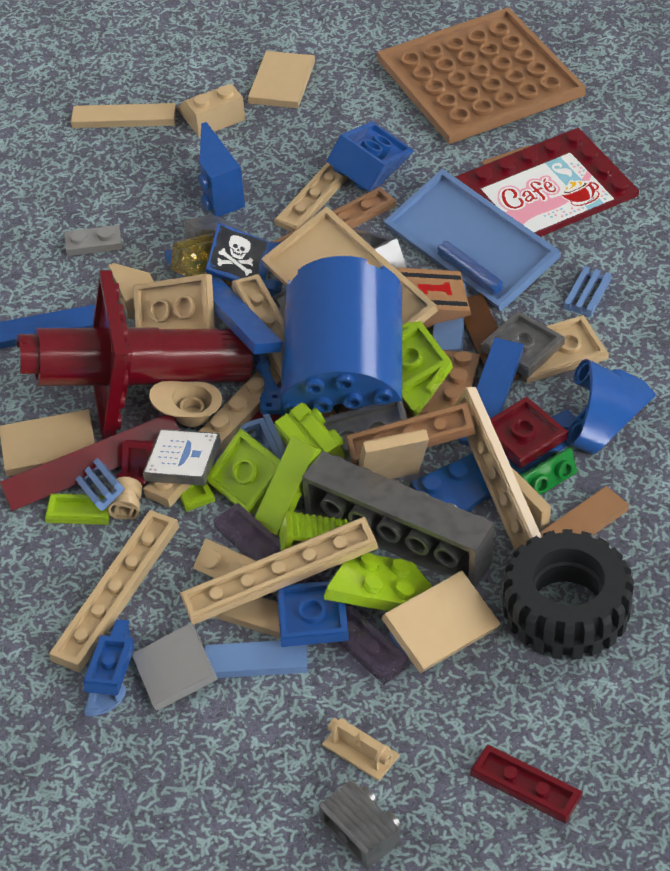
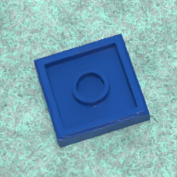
(308, 617)

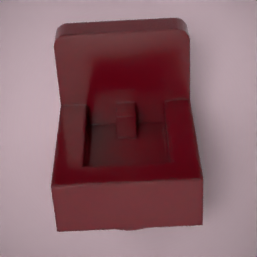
(134, 459)

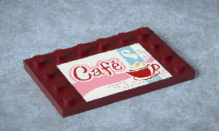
(552, 182)

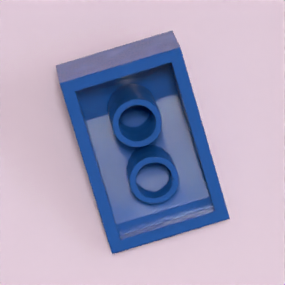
(368, 155)
(219, 175)

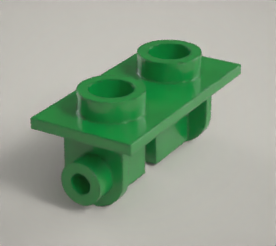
(551, 471)

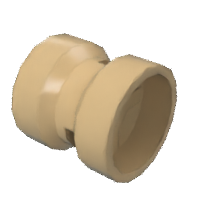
(127, 503)

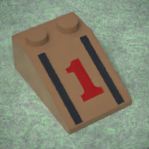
(442, 288)

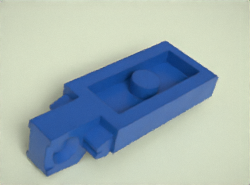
(110, 661)

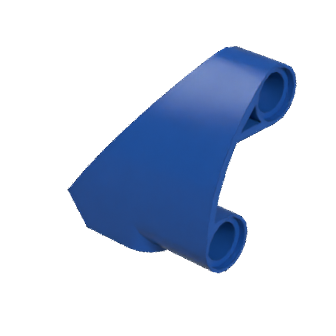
(611, 404)

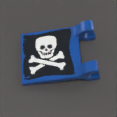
(239, 256)

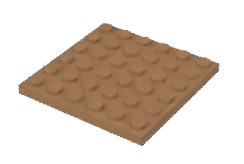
(480, 75)

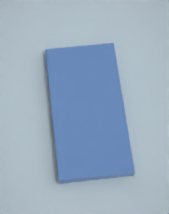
(455, 213)

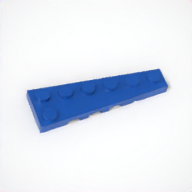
(463, 481)

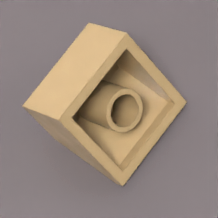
(217, 108)

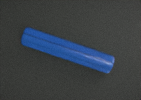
(470, 267)

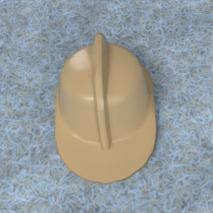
(186, 401)

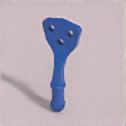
(271, 394)

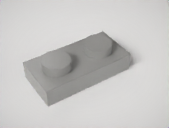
(93, 240)

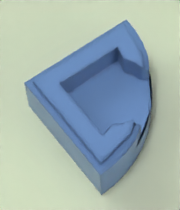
(100, 702)

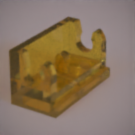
(191, 255)

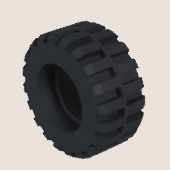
(566, 627)

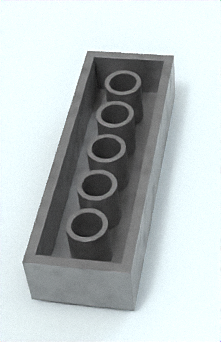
(401, 518)

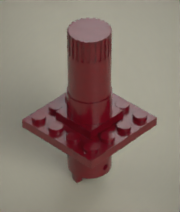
(119, 356)

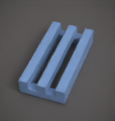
(585, 273)
(92, 476)

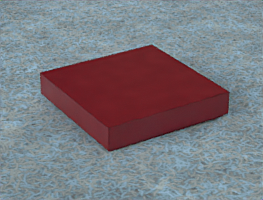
(527, 432)

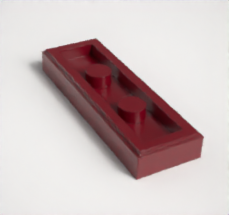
(526, 783)

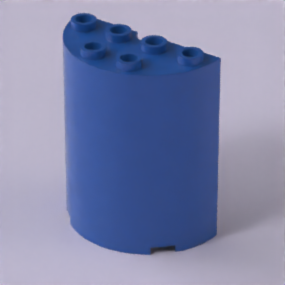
(341, 336)

